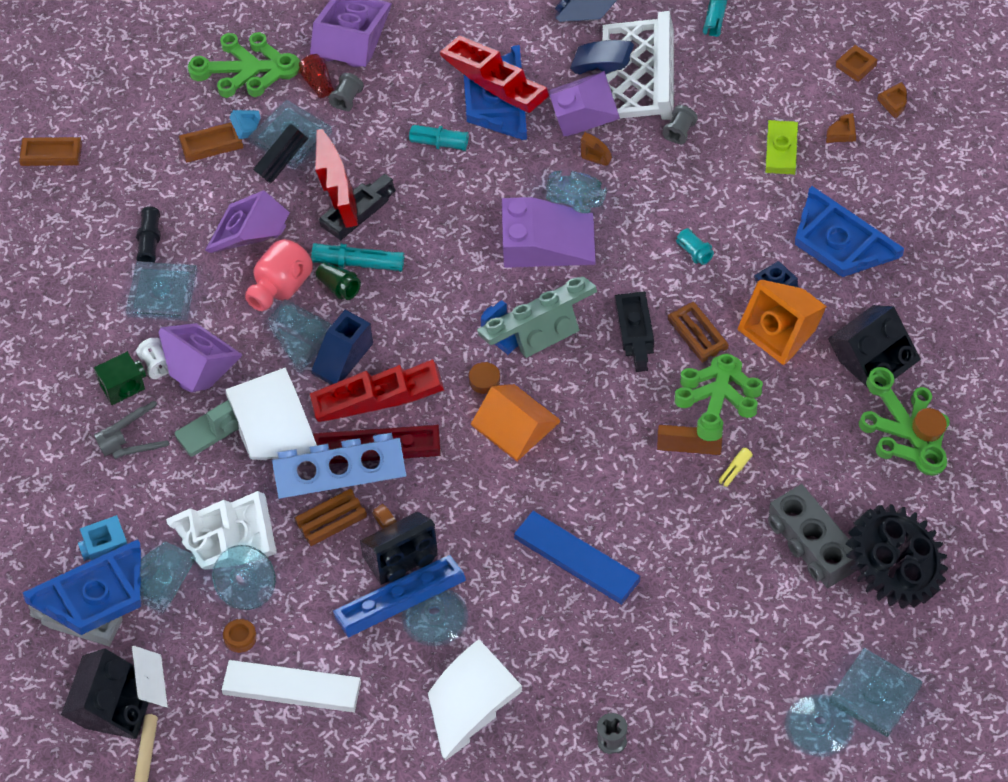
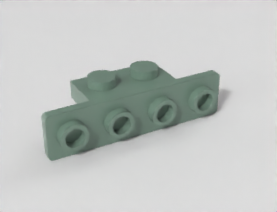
(541, 320)
(208, 429)

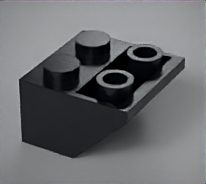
(875, 341)
(400, 547)
(105, 696)

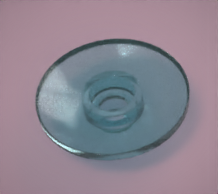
(256, 572)
(440, 627)
(816, 738)

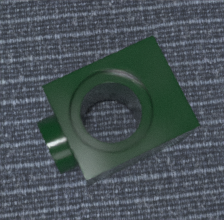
(120, 377)

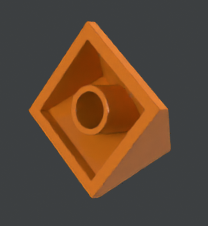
(513, 420)

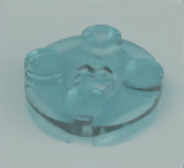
(575, 190)

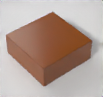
(856, 63)

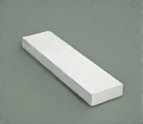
(291, 686)

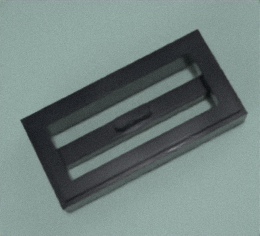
(280, 153)

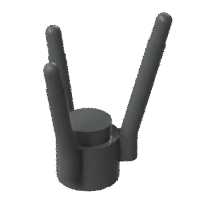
(112, 437)

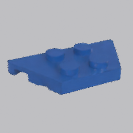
(492, 112)
(842, 238)
(92, 591)

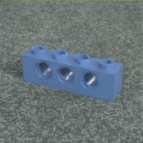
(291, 484)

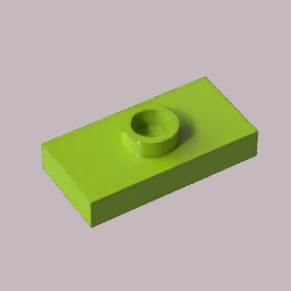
(781, 147)

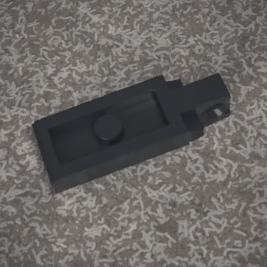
(368, 200)
(635, 327)

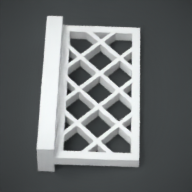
(663, 67)

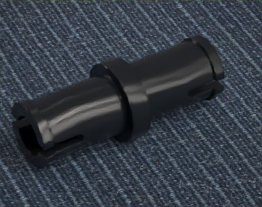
(148, 234)

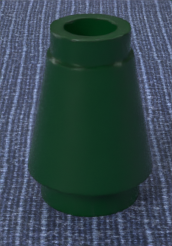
(339, 281)

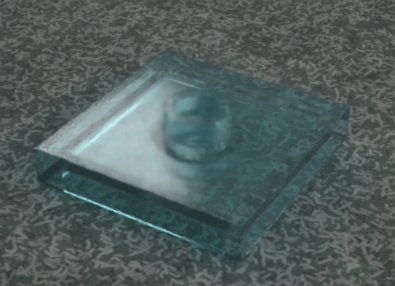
(279, 120)
(161, 291)
(875, 692)

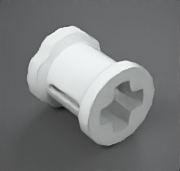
(153, 358)

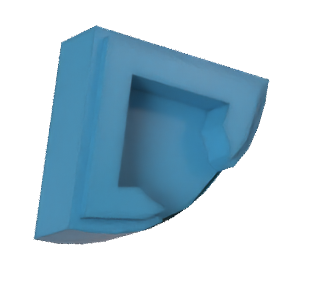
(245, 122)

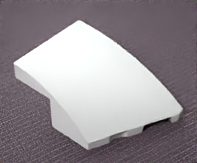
(270, 416)
(225, 525)
(469, 696)

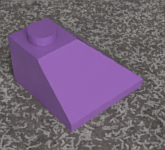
(584, 104)
(249, 222)
(196, 356)

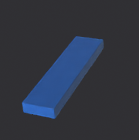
(577, 557)
(399, 595)

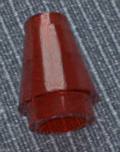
(315, 73)

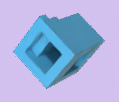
(101, 538)

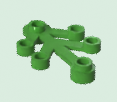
(246, 67)
(725, 370)
(903, 426)

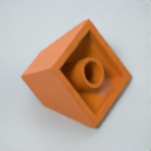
(780, 318)

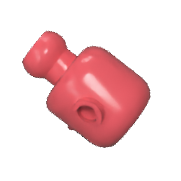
(279, 274)

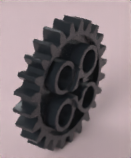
(875, 550)

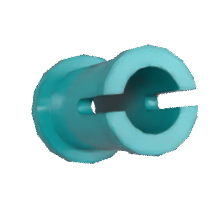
(695, 246)

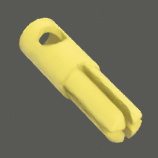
(737, 464)

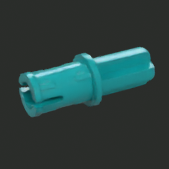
(439, 137)

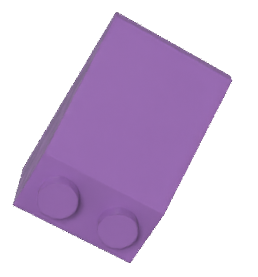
(349, 30)
(545, 234)

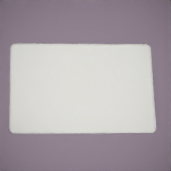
(150, 665)

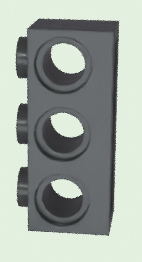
(815, 522)

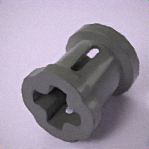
(346, 91)
(682, 120)
(609, 724)

